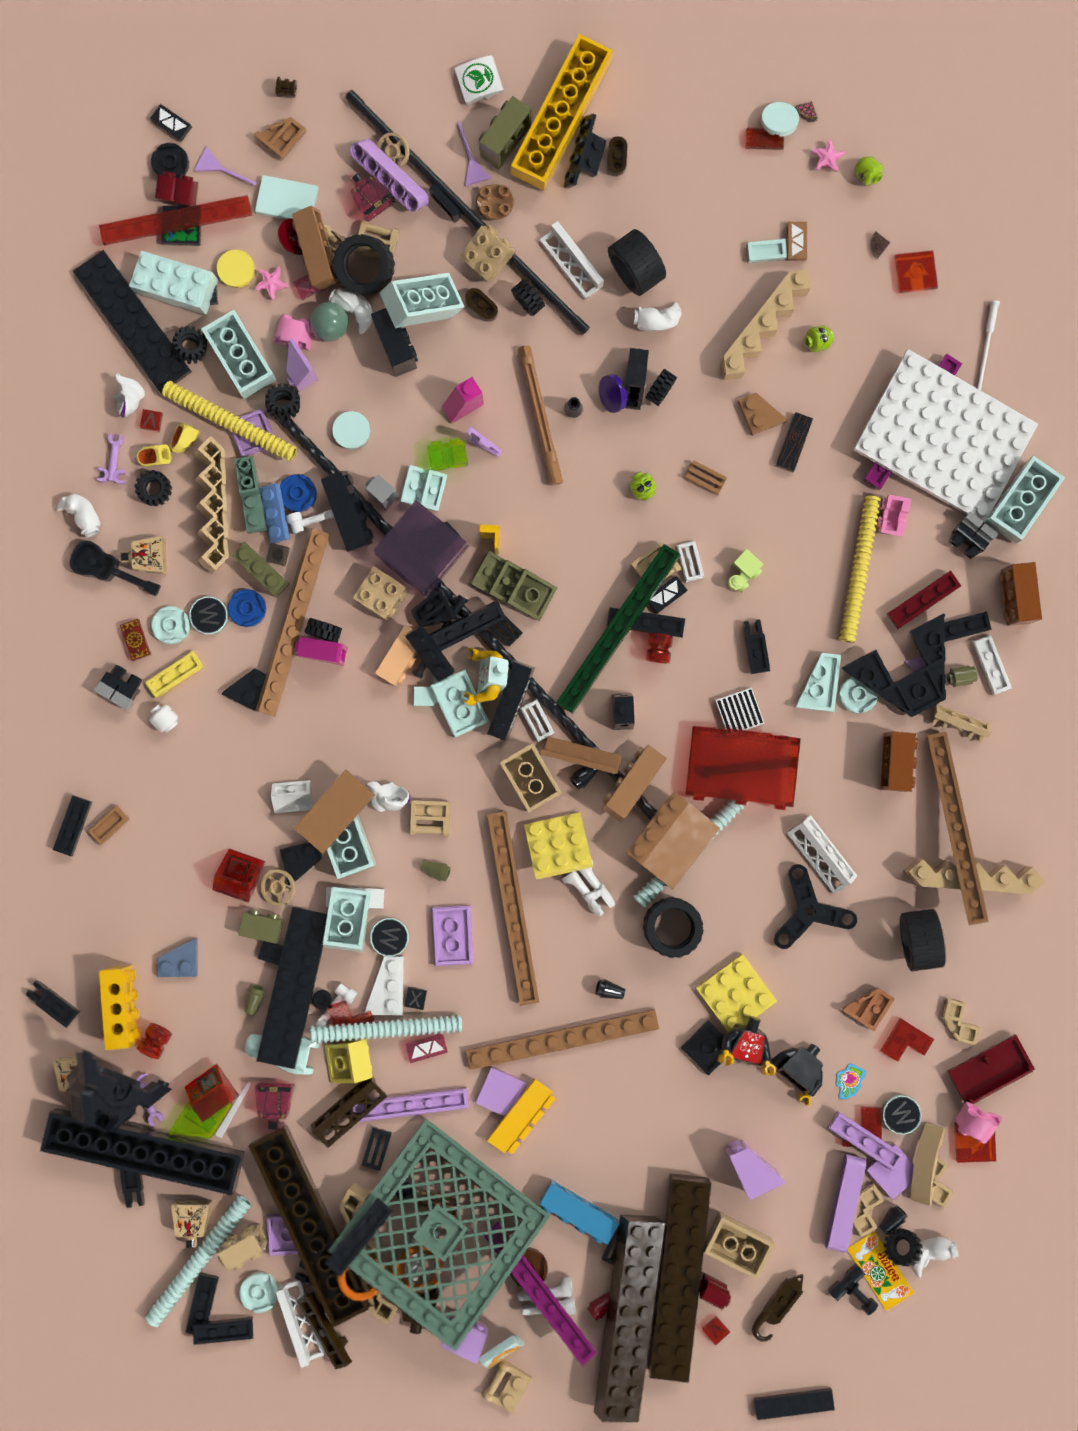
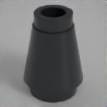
(573, 411)
(582, 777)
(607, 989)
(893, 1219)

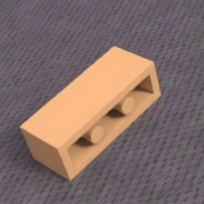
(398, 659)

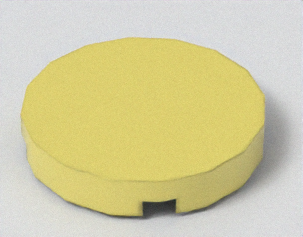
(236, 268)

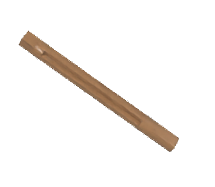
(549, 452)

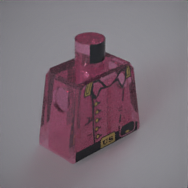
(371, 196)
(274, 1102)

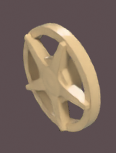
(393, 150)
(278, 887)

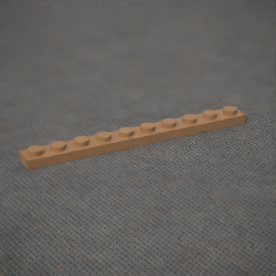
(292, 622)
(957, 829)
(513, 908)
(562, 1039)

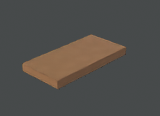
(334, 811)

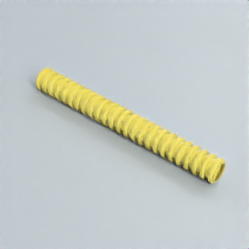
(229, 421)
(860, 568)

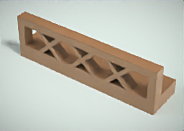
(582, 755)

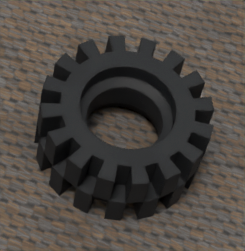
(528, 297)
(190, 355)
(661, 387)
(282, 410)
(145, 479)
(323, 630)
(891, 1247)

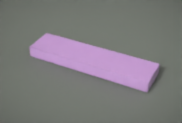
(866, 1141)

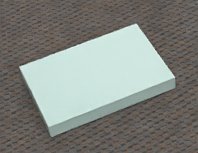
(284, 197)
(450, 698)

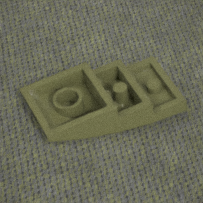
(513, 585)

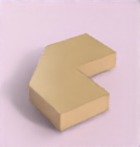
(952, 1016)
(941, 1193)
(868, 1199)

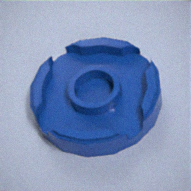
(298, 493)
(247, 608)

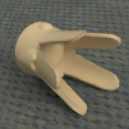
(332, 236)

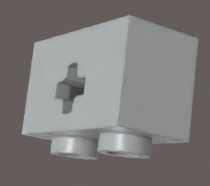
(381, 491)

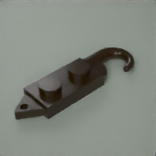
(778, 1305)

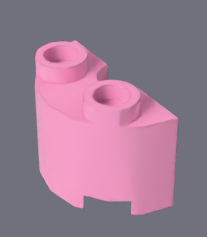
(298, 330)
(893, 515)
(977, 1123)

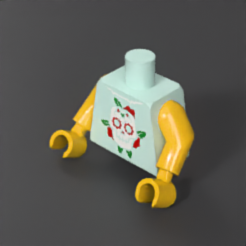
(492, 676)

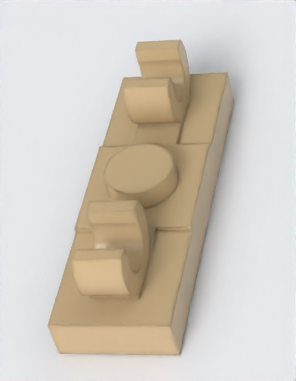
(961, 722)

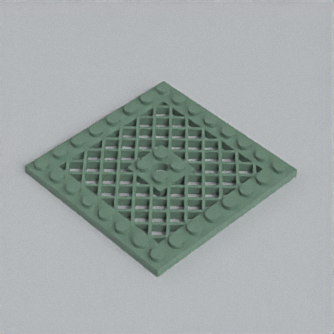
(532, 1217)

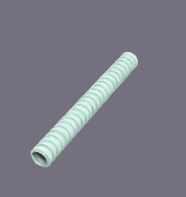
(655, 885)
(385, 1029)
(198, 1261)

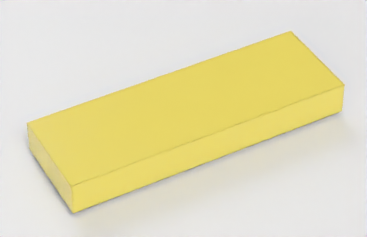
(174, 674)

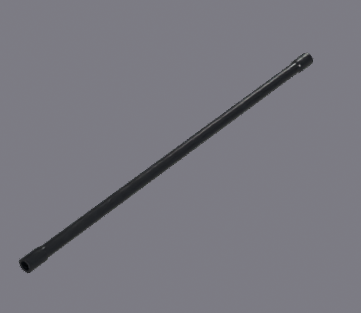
(359, 104)

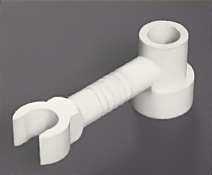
(298, 523)
(343, 993)

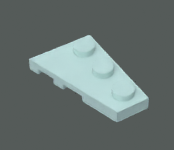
(822, 685)

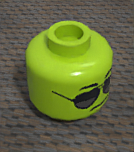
(869, 170)
(819, 338)
(642, 486)

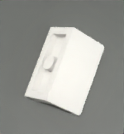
(291, 796)

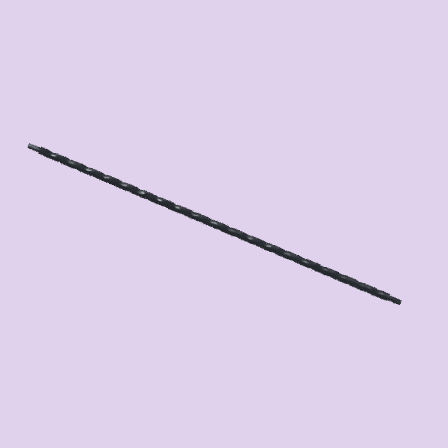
(485, 635)

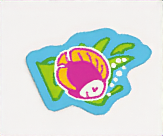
(850, 1081)

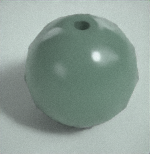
(328, 321)

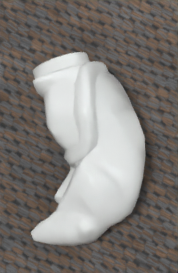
(354, 304)
(651, 320)
(83, 512)
(935, 1249)

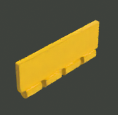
(516, 1121)

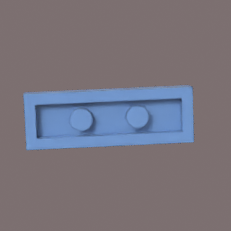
(274, 513)

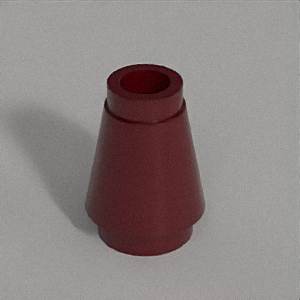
(599, 1306)

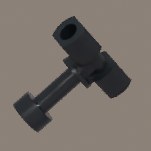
(850, 1286)

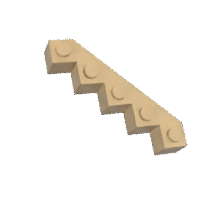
(764, 323)
(213, 505)
(997, 880)
(380, 1305)

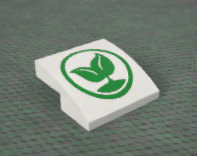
(479, 79)

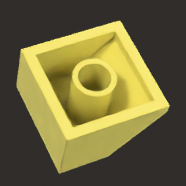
(348, 1061)

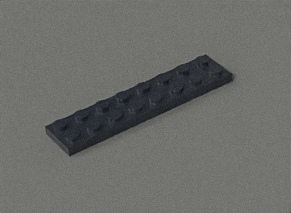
(131, 320)
(293, 989)

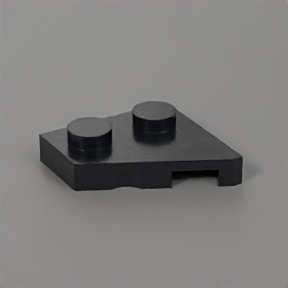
(247, 689)

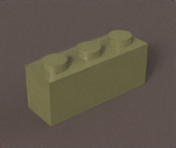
(260, 569)

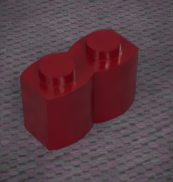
(176, 189)
(714, 1292)

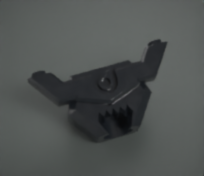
(107, 1097)

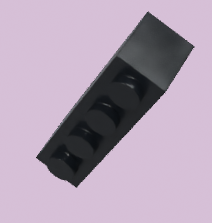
(347, 511)
(511, 700)

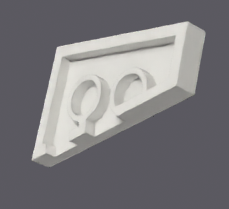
(388, 988)

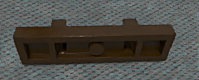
(324, 1331)

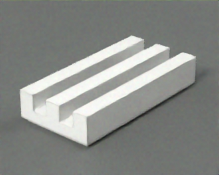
(686, 546)
(544, 734)

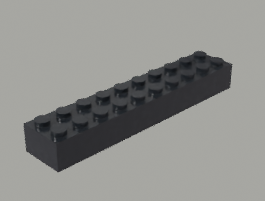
(157, 1152)

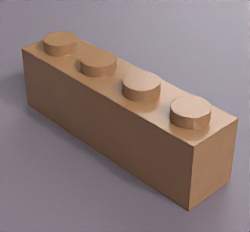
(315, 247)
(634, 782)

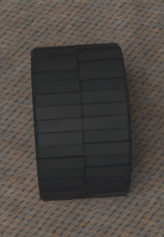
(637, 262)
(341, 264)
(696, 927)
(922, 940)

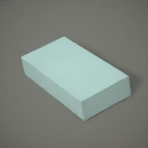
(766, 251)

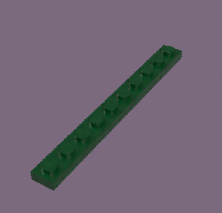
(618, 628)

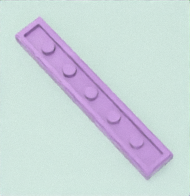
(417, 1104)

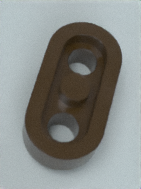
(617, 157)
(482, 305)

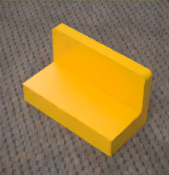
(491, 532)

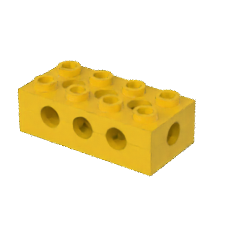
(119, 1007)

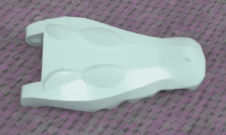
(252, 1047)

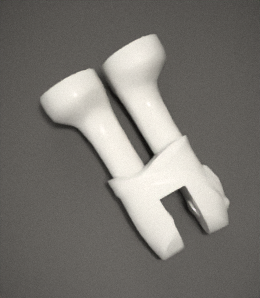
(590, 896)
(562, 1290)

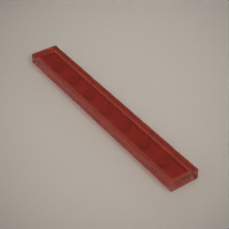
(175, 220)

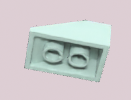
(347, 919)

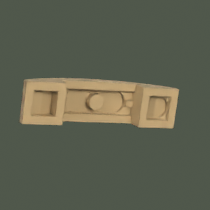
(925, 1163)

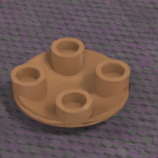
(495, 201)

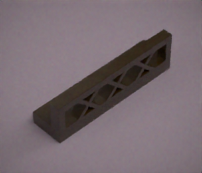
(341, 1107)

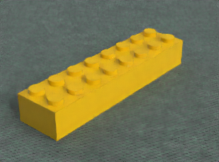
(561, 112)

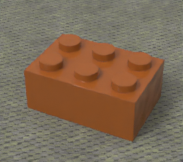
(1020, 594)
(898, 761)

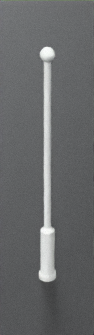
(989, 329)

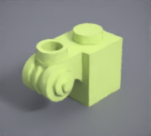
(748, 567)

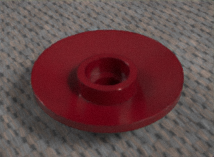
(285, 234)

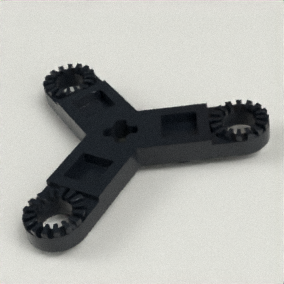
(823, 914)

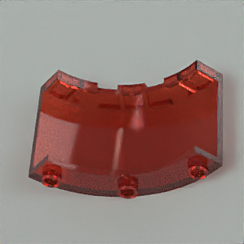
(743, 766)

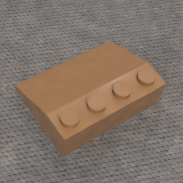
(673, 840)

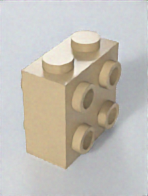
(488, 253)
(381, 594)
(242, 1247)

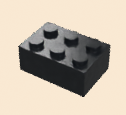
(395, 342)

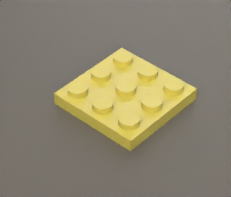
(558, 845)
(736, 993)

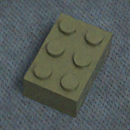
(505, 132)

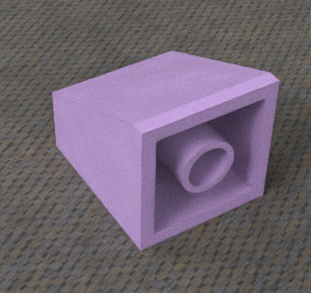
(753, 1170)

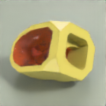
(183, 437)
(154, 455)

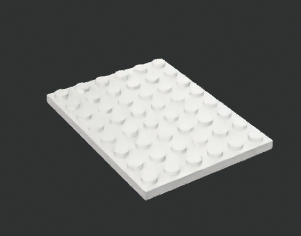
(945, 436)

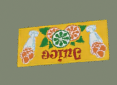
(880, 1272)

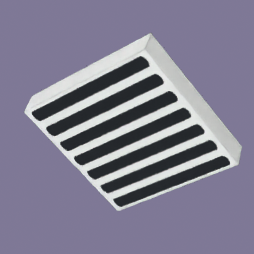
(740, 710)

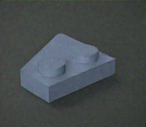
(180, 961)

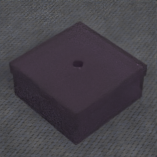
(421, 548)

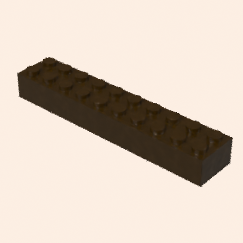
(306, 1220)
(679, 1278)
(629, 1318)

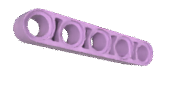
(389, 174)
(845, 1203)

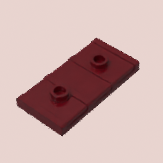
(991, 1070)

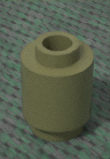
(962, 676)

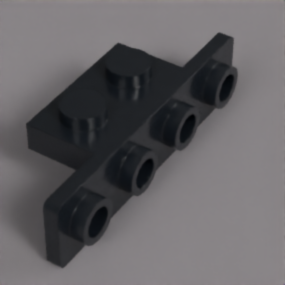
(587, 152)

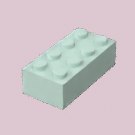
(173, 282)
(421, 300)
(238, 354)
(1024, 499)
(351, 851)

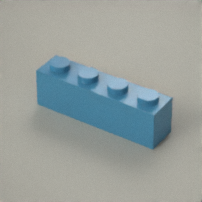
(579, 1212)

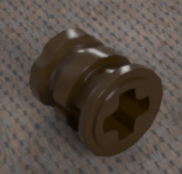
(286, 87)

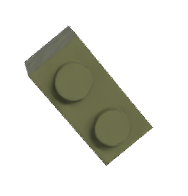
(261, 926)

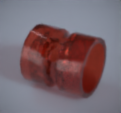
(656, 654)
(153, 1042)

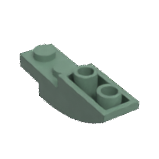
(250, 494)

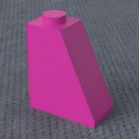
(463, 400)
(321, 650)

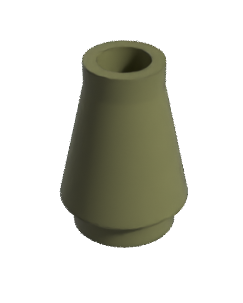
(437, 870)
(254, 996)

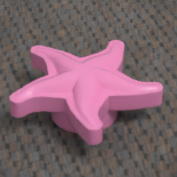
(828, 156)
(271, 282)

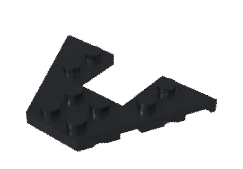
(917, 690)

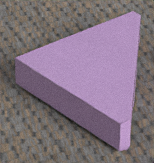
(479, 440)

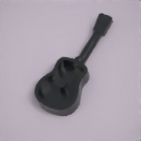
(92, 561)

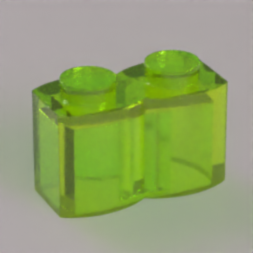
(447, 455)

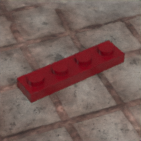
(924, 599)

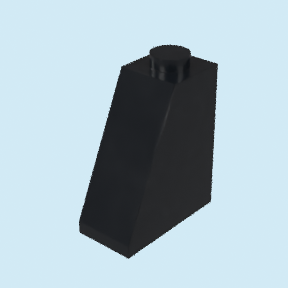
(636, 377)

